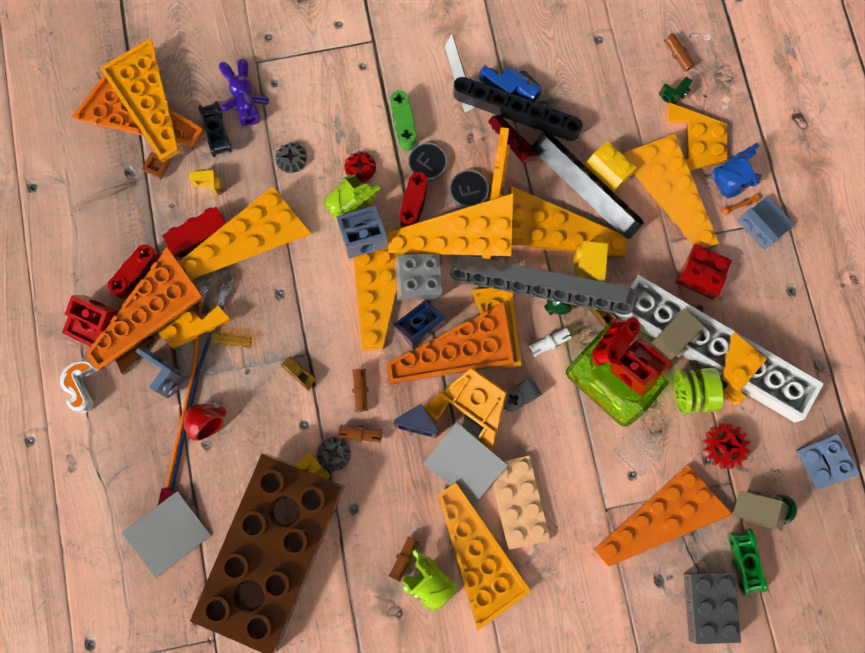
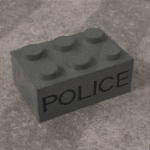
(712, 608)

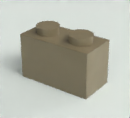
(678, 334)
(761, 510)

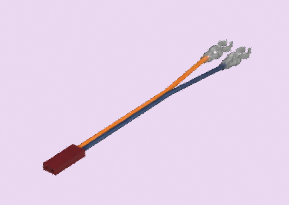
(204, 288)

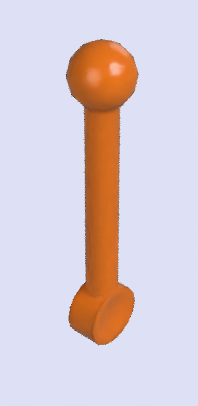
(755, 198)

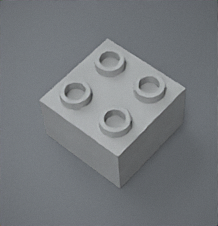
(418, 277)

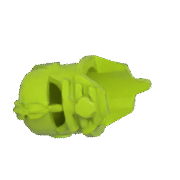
(350, 196)
(430, 585)

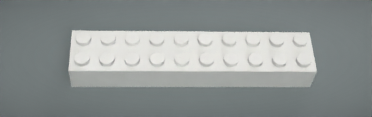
(774, 383)

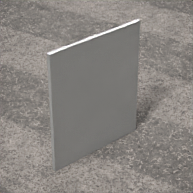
(465, 461)
(166, 534)

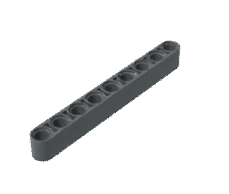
(544, 284)

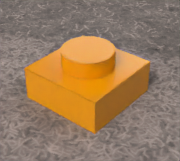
(732, 395)

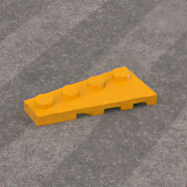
(488, 299)

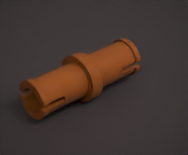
(679, 52)
(360, 390)
(360, 433)
(403, 559)

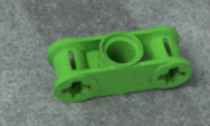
(403, 120)

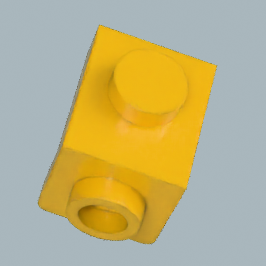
(206, 178)
(310, 464)

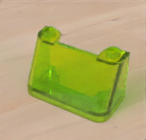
(609, 391)

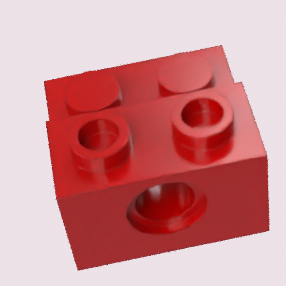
(704, 272)
(87, 319)
(640, 367)

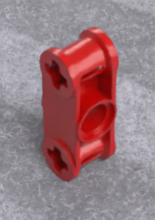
(413, 199)
(133, 271)
(615, 341)

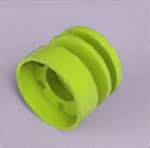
(698, 390)

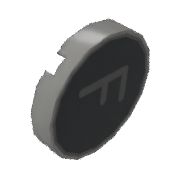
(428, 159)
(468, 188)

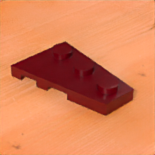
(517, 143)

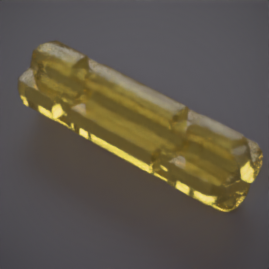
(231, 339)

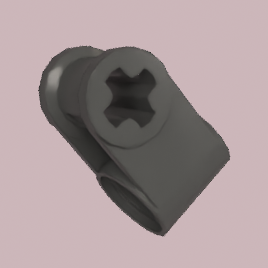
(523, 393)

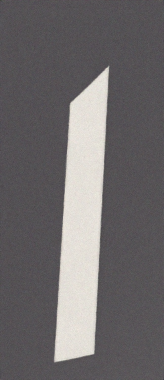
(456, 66)

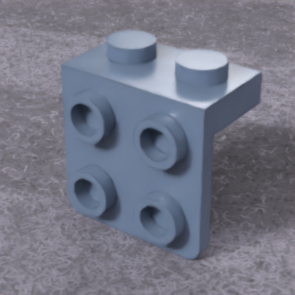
(765, 222)
(167, 380)

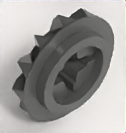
(298, 161)
(337, 463)

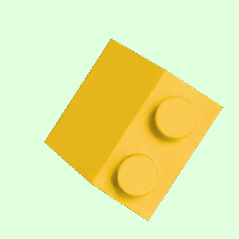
(610, 166)
(591, 260)

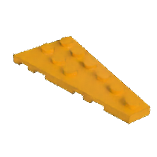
(141, 89)
(500, 169)
(669, 182)
(469, 231)
(484, 567)

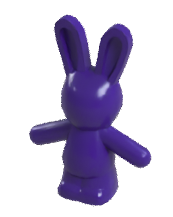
(241, 90)

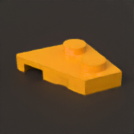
(741, 362)

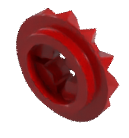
(367, 171)

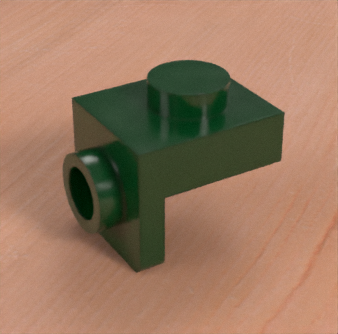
(670, 95)

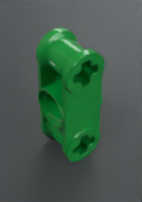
(750, 578)

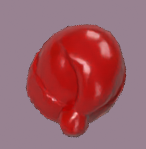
(203, 421)

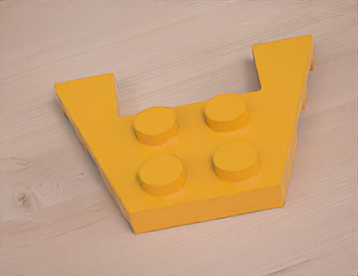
(704, 137)
(189, 325)
(476, 398)

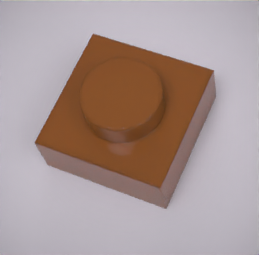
(155, 166)

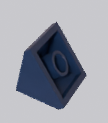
(420, 323)
(417, 422)

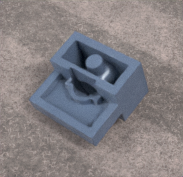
(362, 232)
(837, 457)

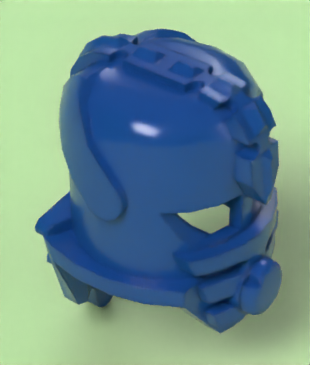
(736, 173)

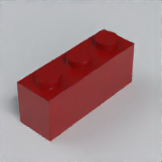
(193, 232)

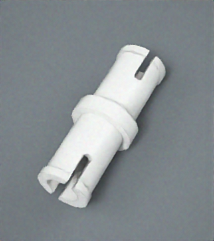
(550, 342)

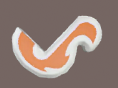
(72, 383)

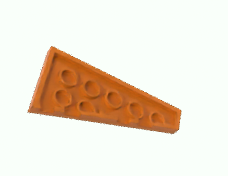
(106, 109)
(150, 306)
(473, 344)
(670, 513)

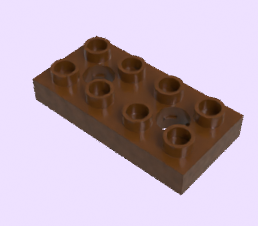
(268, 554)

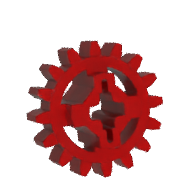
(728, 436)

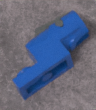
(512, 81)

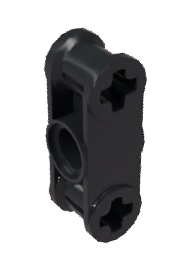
(217, 139)

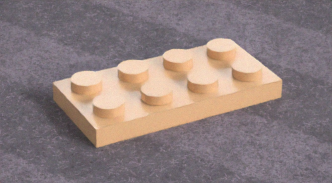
(520, 504)

